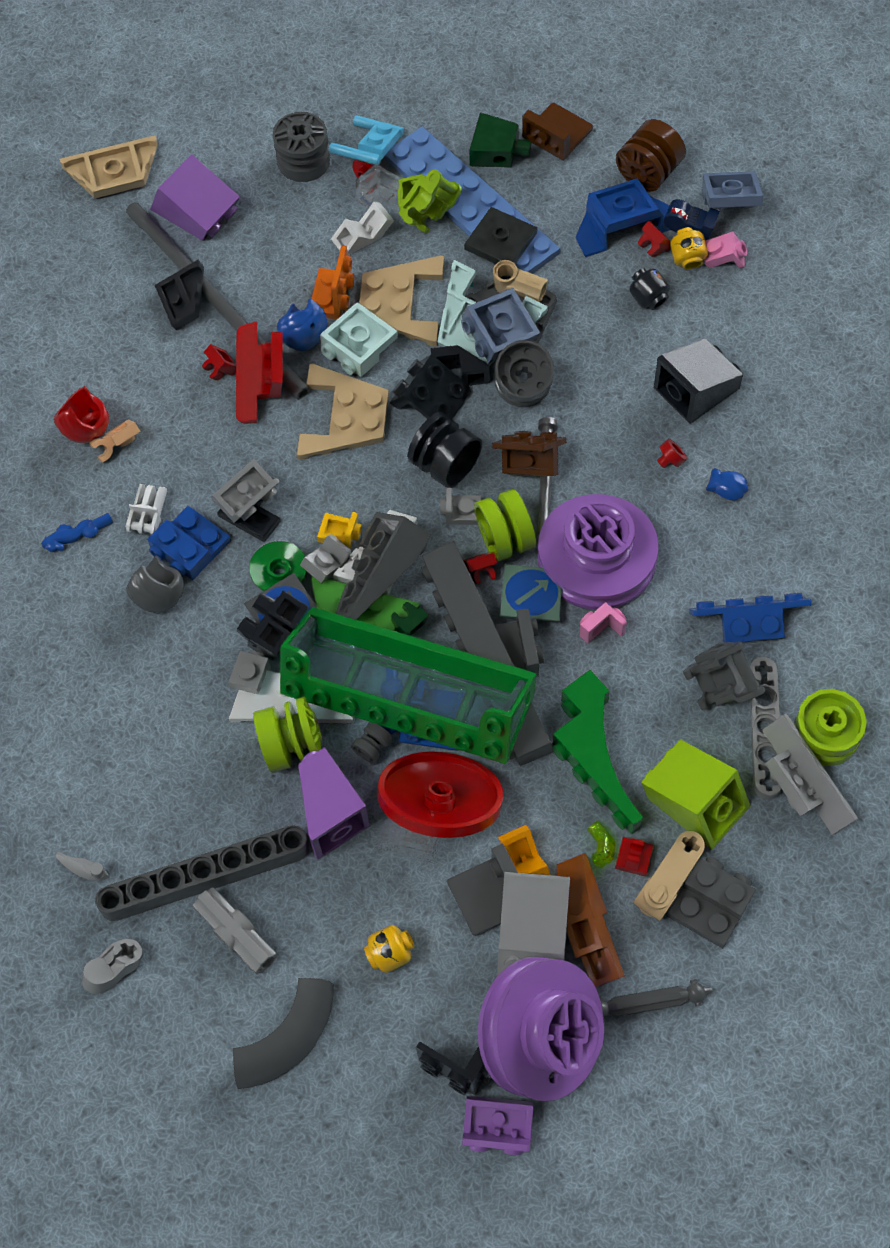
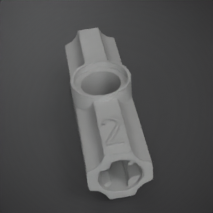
(234, 930)

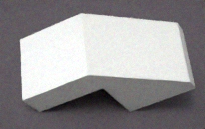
(366, 231)

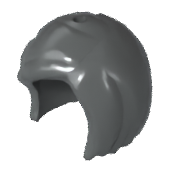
(149, 589)

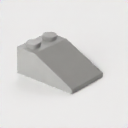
(533, 917)

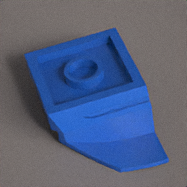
(615, 210)

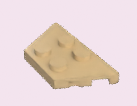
(113, 167)

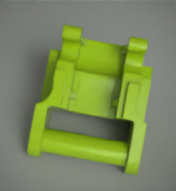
(426, 197)

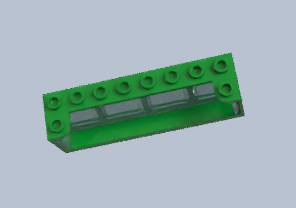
(406, 684)

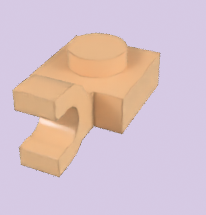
(120, 435)

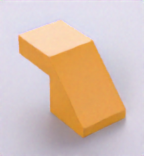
(523, 851)

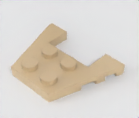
(390, 296)
(356, 415)

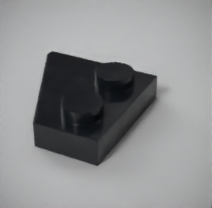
(182, 294)

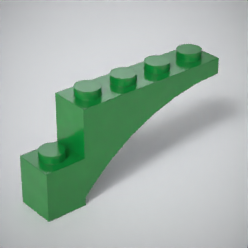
(585, 748)

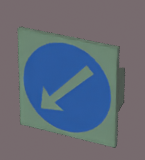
(532, 589)

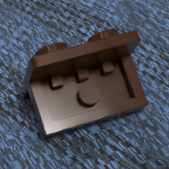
(530, 454)

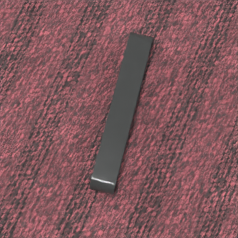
(188, 869)

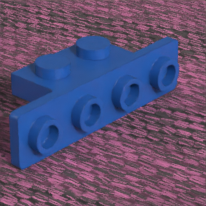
(751, 620)

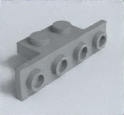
(804, 777)

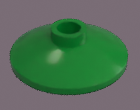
(273, 557)

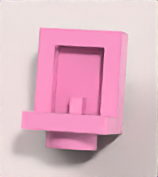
(725, 249)
(597, 621)

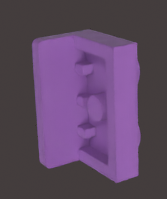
(497, 1125)

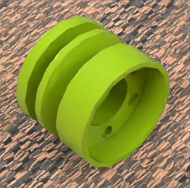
(285, 735)

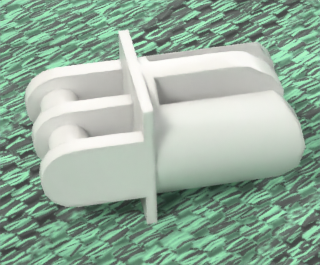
(146, 508)

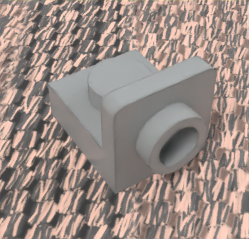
(459, 508)
(326, 559)

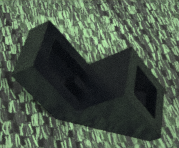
(472, 369)

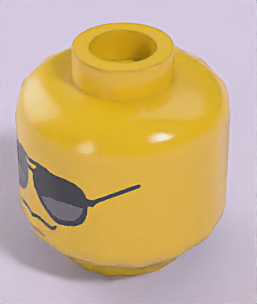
(689, 248)
(389, 949)

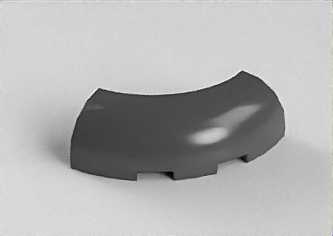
(288, 1042)

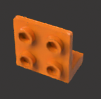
(332, 286)

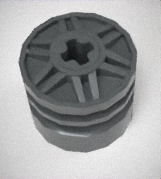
(301, 146)
(528, 358)

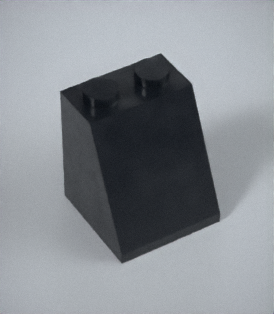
(696, 378)

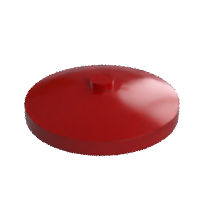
(440, 794)

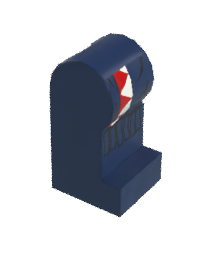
(683, 215)

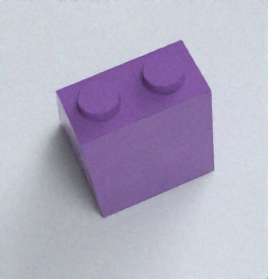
(195, 199)
(330, 803)

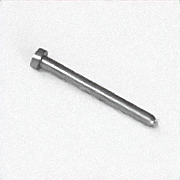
(545, 424)

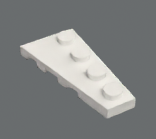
(269, 696)

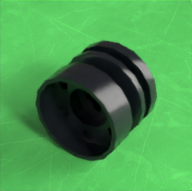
(444, 450)

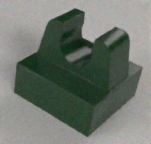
(410, 624)

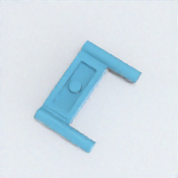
(374, 144)

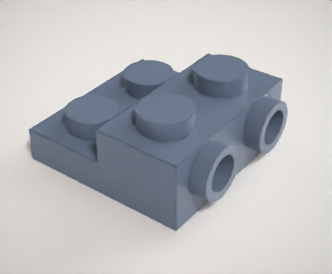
(731, 190)
(498, 323)

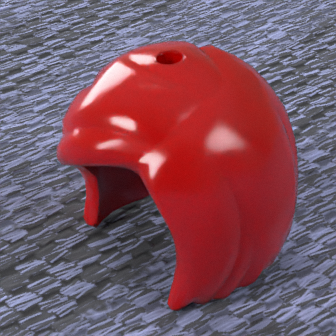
(82, 417)

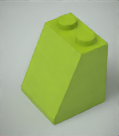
(697, 792)

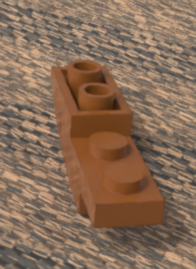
(586, 922)

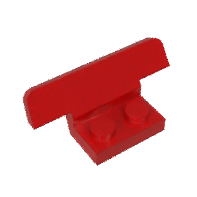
(257, 371)

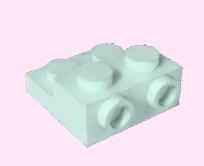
(357, 340)

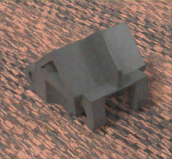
(724, 675)

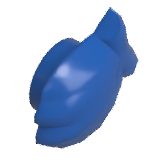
(727, 484)

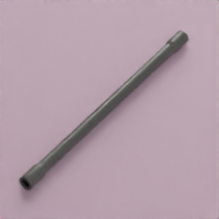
(145, 222)

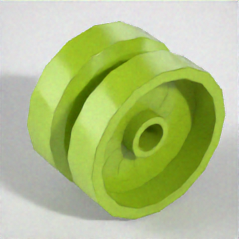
(505, 524)
(831, 725)

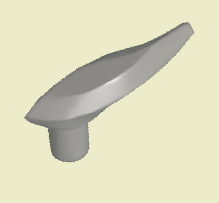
(83, 867)

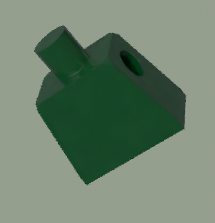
(496, 143)

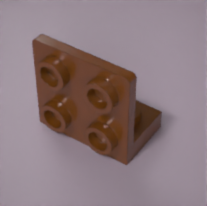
(555, 130)

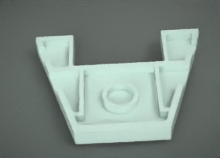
(451, 330)

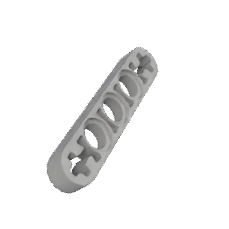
(763, 713)

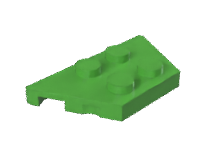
(379, 613)

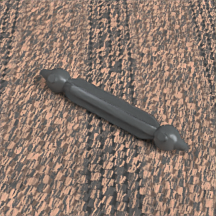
(655, 999)

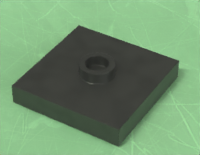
(500, 237)

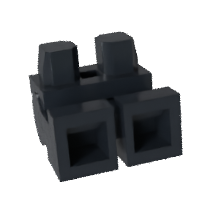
(279, 621)

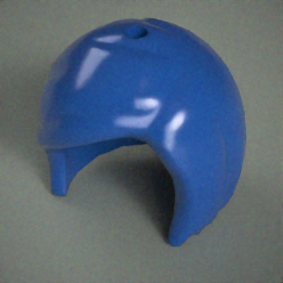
(303, 327)

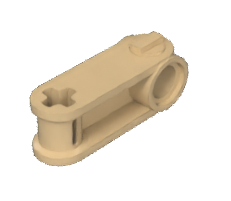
(668, 878)

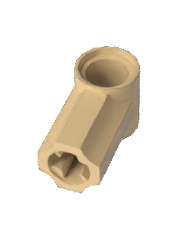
(523, 282)

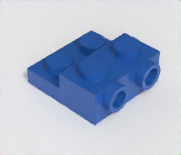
(188, 542)

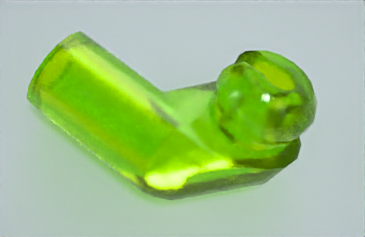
(605, 844)

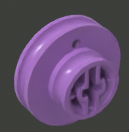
(598, 550)
(540, 1022)

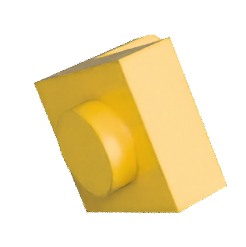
(342, 528)

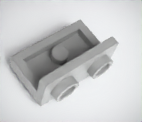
(244, 491)

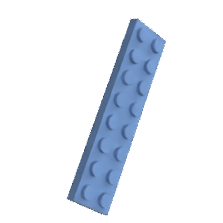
(423, 152)

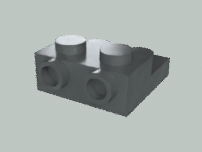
(712, 901)

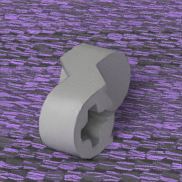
(111, 966)

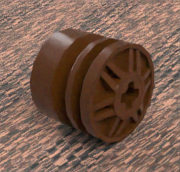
(651, 154)

